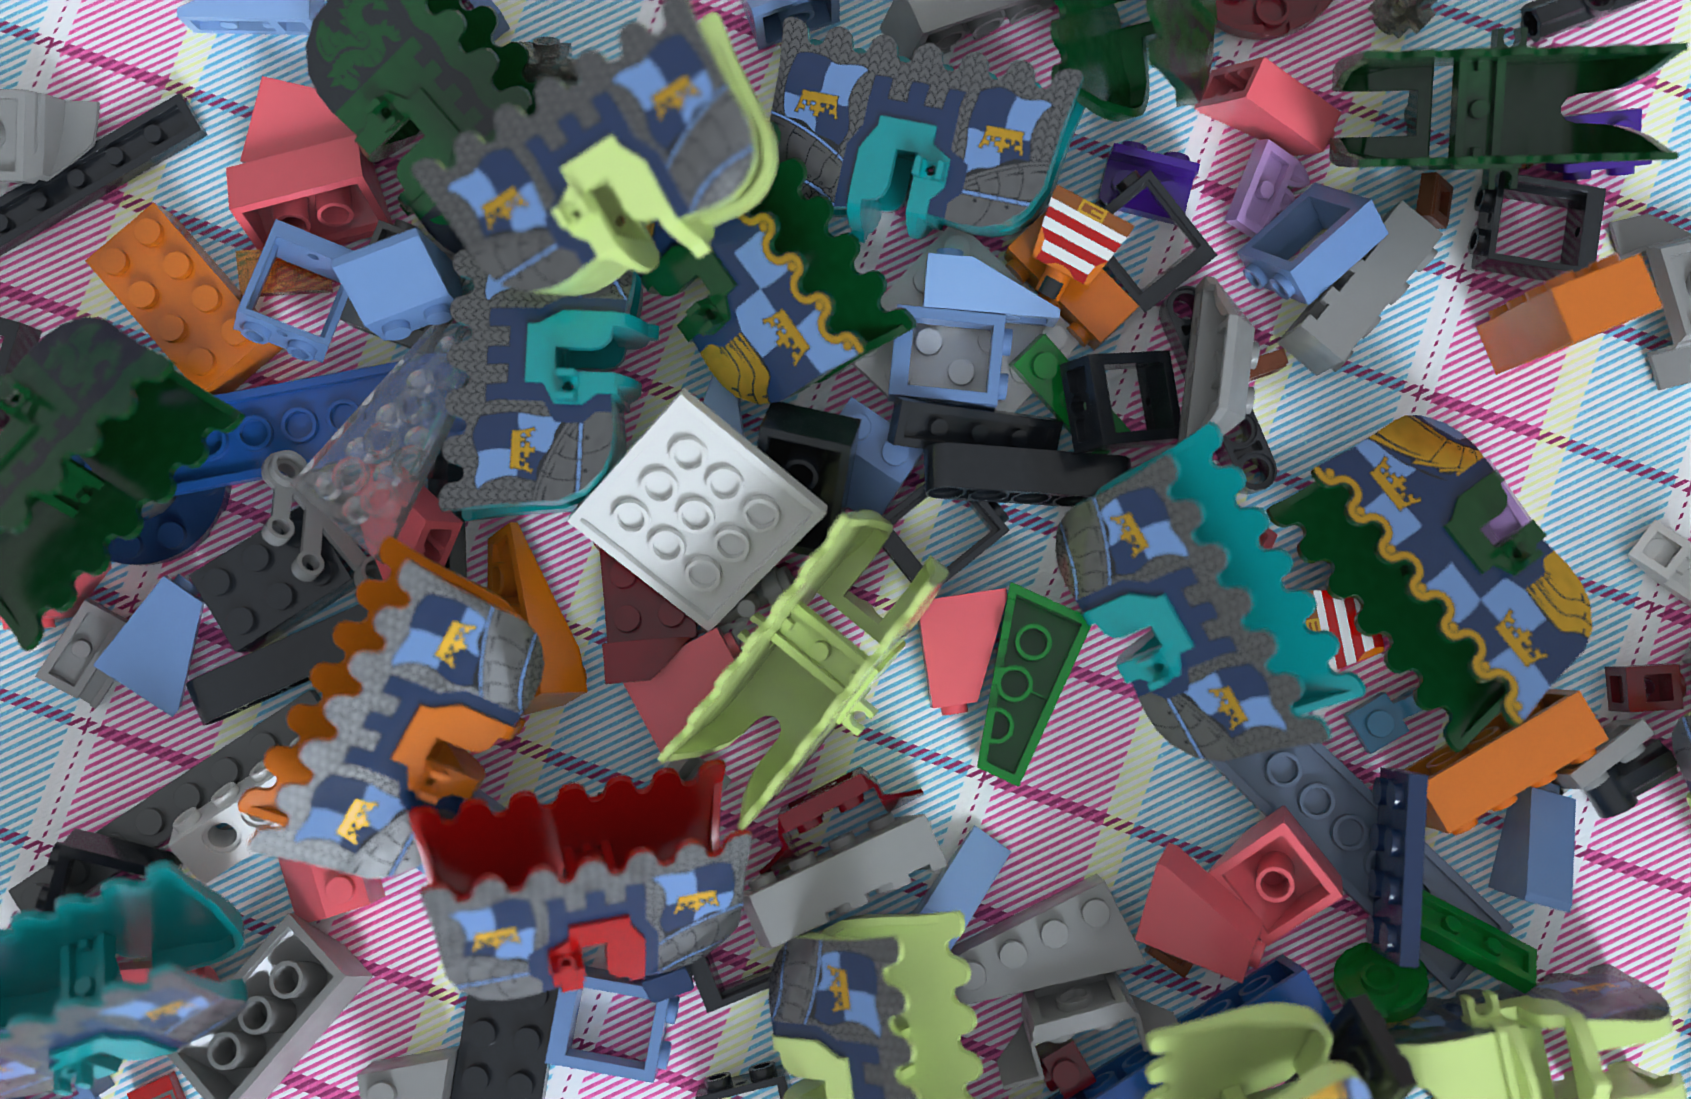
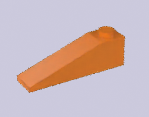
(519, 580)

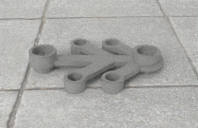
(313, 523)

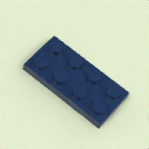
(1398, 866)

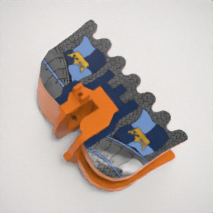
(419, 684)

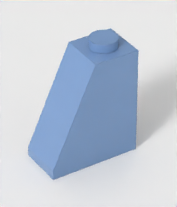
(157, 644)
(1537, 849)

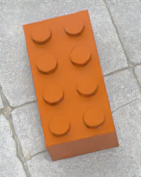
(180, 300)
(1568, 311)
(1507, 760)

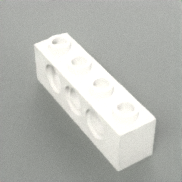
(212, 850)

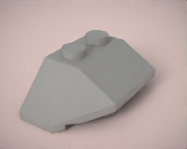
(1217, 362)

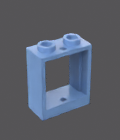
(1351, 233)
(307, 252)
(999, 346)
(564, 1024)

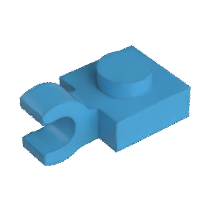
(1381, 720)

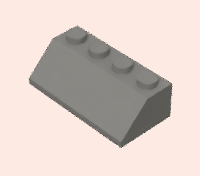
(295, 992)

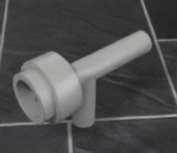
(772, 587)

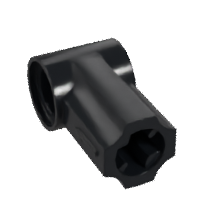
(1633, 779)

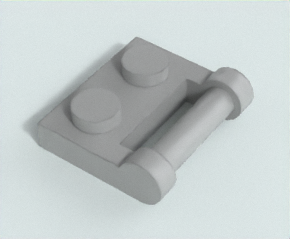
(1623, 746)

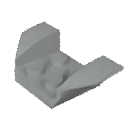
(43, 134)
(1670, 263)
(1070, 1008)

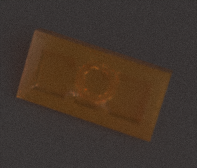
(283, 277)

